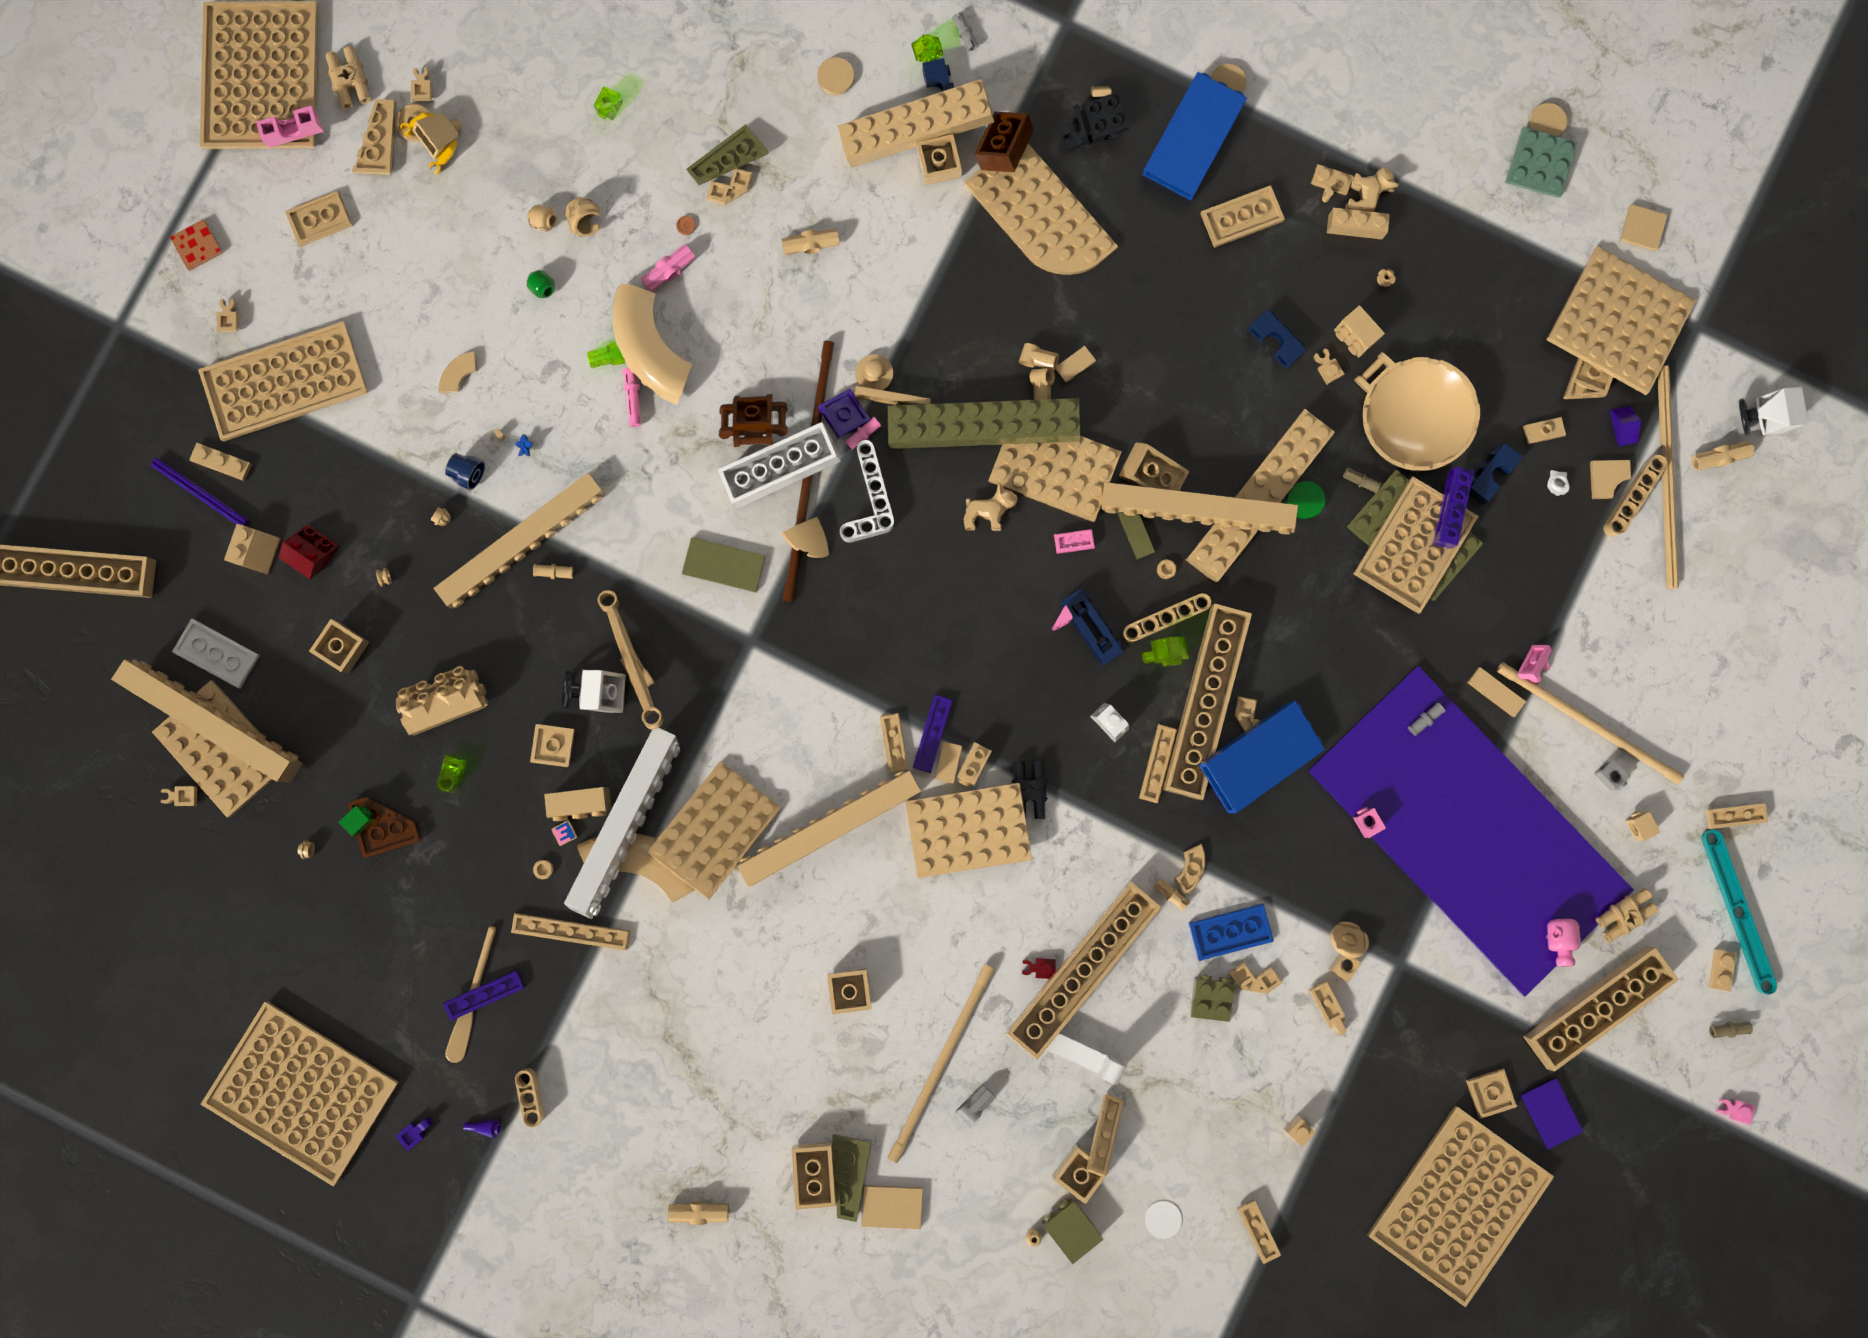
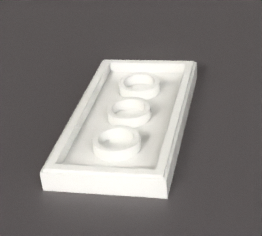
(216, 653)

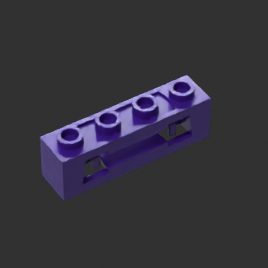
(1453, 507)

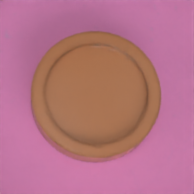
(685, 225)

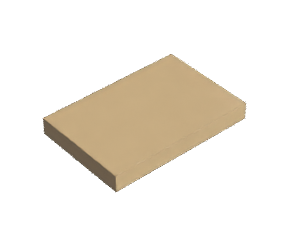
(319, 218)
(892, 1207)

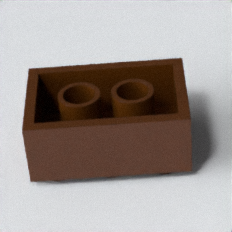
(1004, 142)

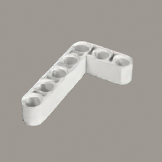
(881, 494)
(1088, 1057)

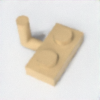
(1331, 181)

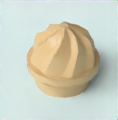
(441, 517)

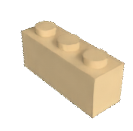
(1358, 223)

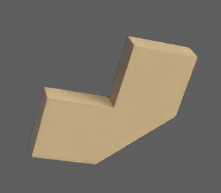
(726, 193)
(1245, 712)
(1262, 983)

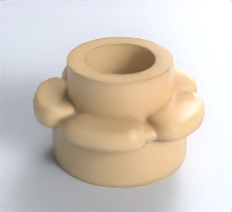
(1386, 282)
(306, 849)

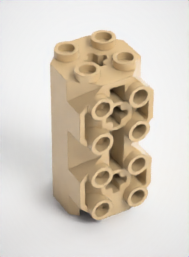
(449, 698)

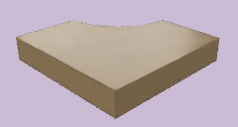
(1606, 477)

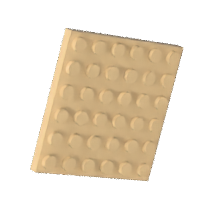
(1621, 320)

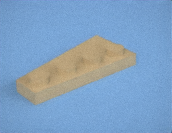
(377, 147)

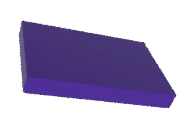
(1551, 1113)

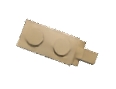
(1328, 1007)

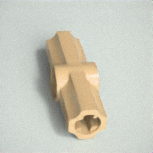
(810, 241)
(1722, 456)
(698, 1213)

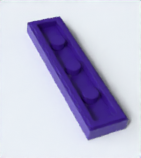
(932, 733)
(483, 995)

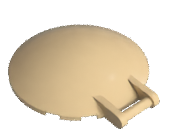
(1419, 412)

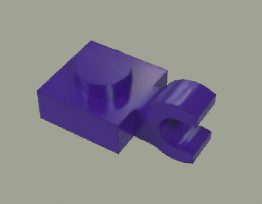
(413, 1134)

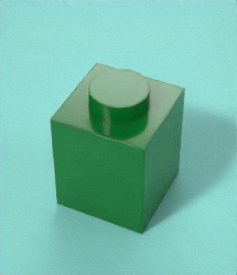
(357, 820)

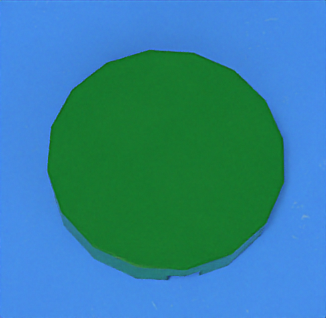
(1308, 497)

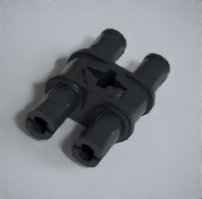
(1038, 782)

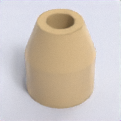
(1031, 1233)

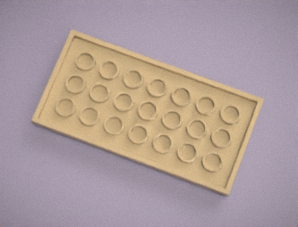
(283, 381)

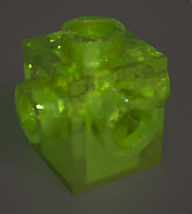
(927, 48)

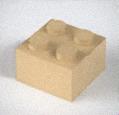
(939, 159)
(1358, 332)
(339, 646)
(849, 991)
(1074, 1177)

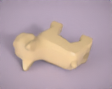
(1370, 189)
(989, 509)

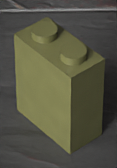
(1072, 1230)

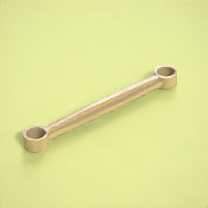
(630, 659)

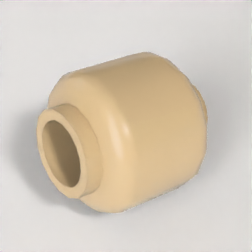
(542, 218)

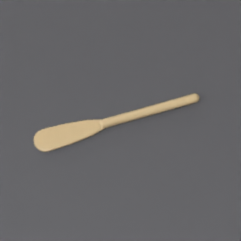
(461, 1032)

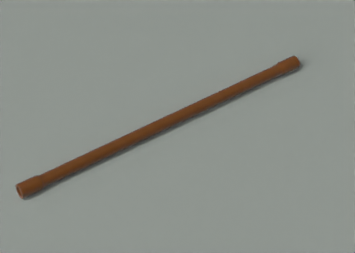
(826, 357)

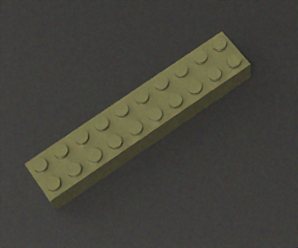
(984, 423)

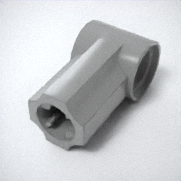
(972, 1108)

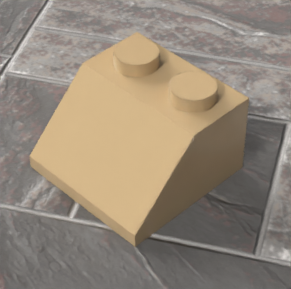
(252, 549)

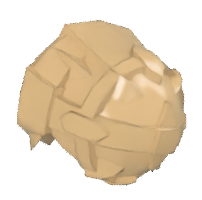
(578, 215)

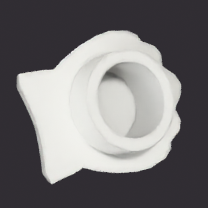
(1558, 483)

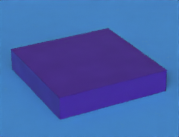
(844, 413)

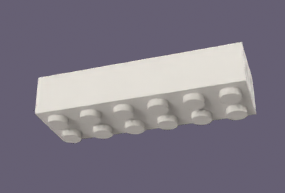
(779, 465)

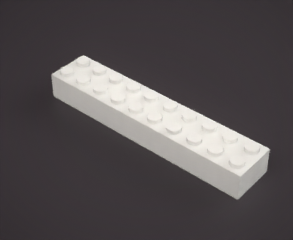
(622, 823)

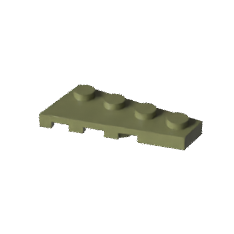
(730, 154)

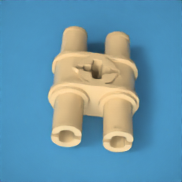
(339, 76)
(1627, 915)

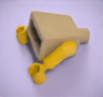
(436, 135)

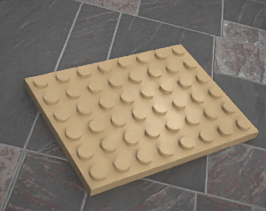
(256, 67)
(300, 1093)
(1460, 1206)

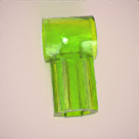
(605, 356)

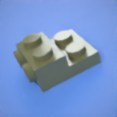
(1212, 998)

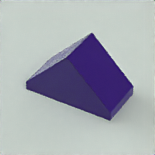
(1625, 425)

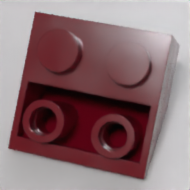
(307, 551)

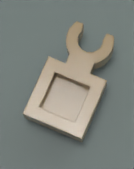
(421, 88)
(227, 320)
(1329, 370)
(182, 796)

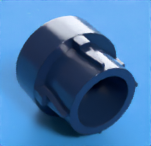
(465, 470)

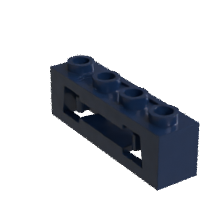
(1103, 629)

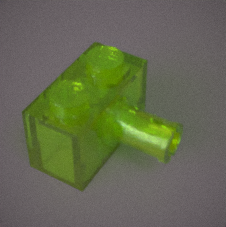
(1167, 651)

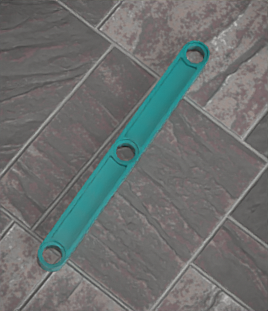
(1744, 925)

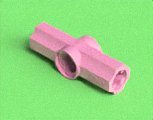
(668, 268)

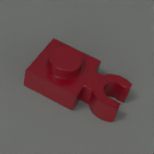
(1043, 968)

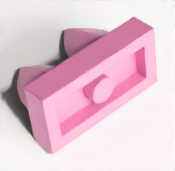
(1534, 663)

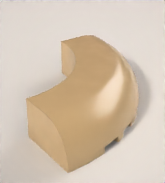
(643, 346)
(643, 864)

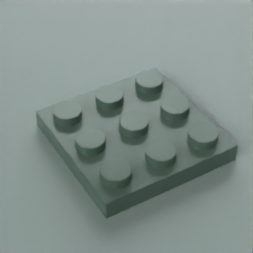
(1541, 162)

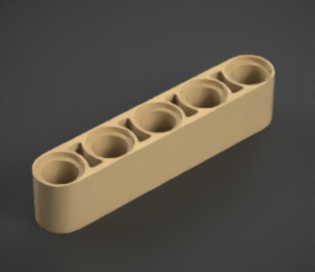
(1641, 489)
(1173, 611)

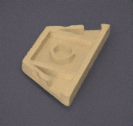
(1587, 382)

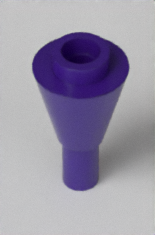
(489, 1128)

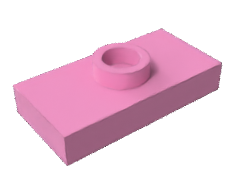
(1074, 541)

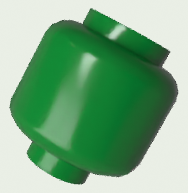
(540, 284)

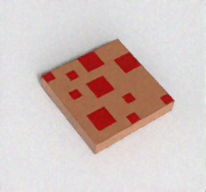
(196, 245)

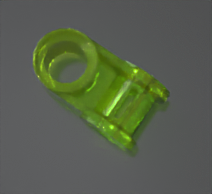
(452, 772)

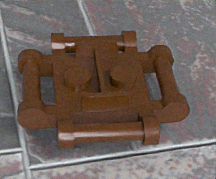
(753, 419)

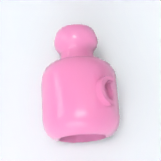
(1564, 938)

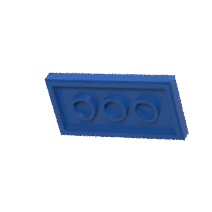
(1231, 932)

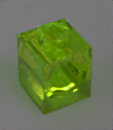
(605, 96)

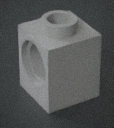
(1605, 771)

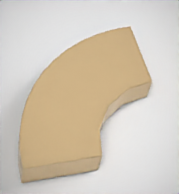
(456, 372)
(1192, 870)

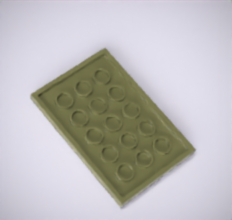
(1376, 510)

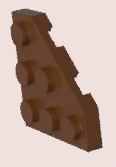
(387, 830)

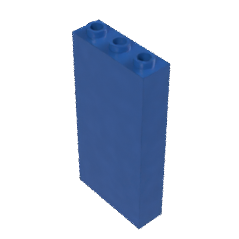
(1194, 135)
(1262, 757)

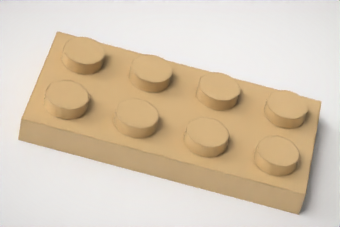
(1242, 216)

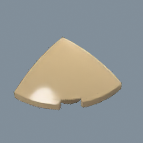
(808, 537)

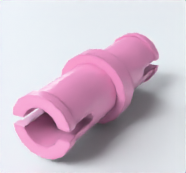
(863, 433)

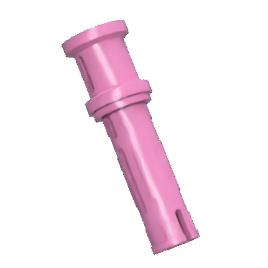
(632, 387)

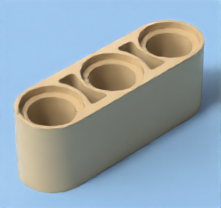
(533, 1088)

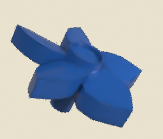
(524, 445)

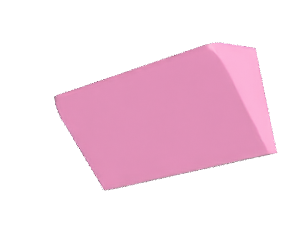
(1063, 619)

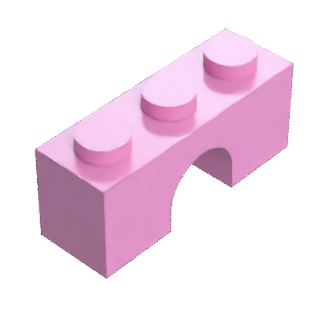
(277, 132)

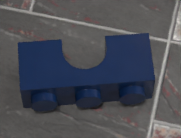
(937, 74)
(1268, 326)
(1502, 459)

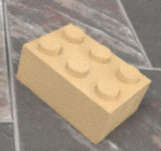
(578, 803)
(814, 1175)

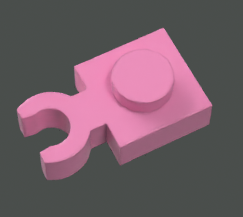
(1738, 1110)

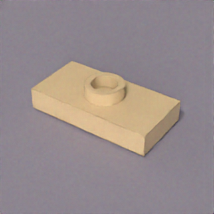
(1544, 430)

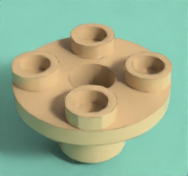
(874, 372)

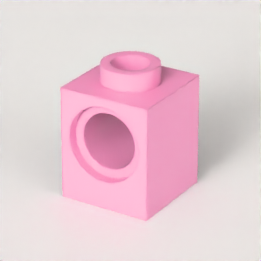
(1376, 826)

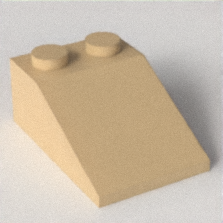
(1152, 469)

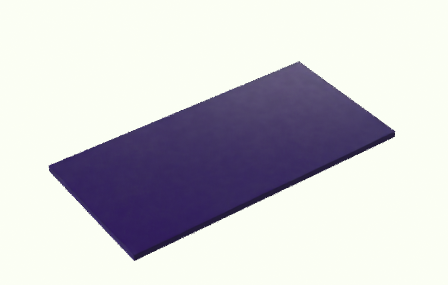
(1469, 829)

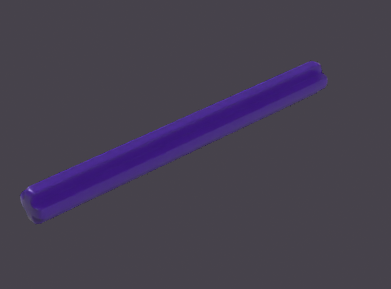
(199, 492)

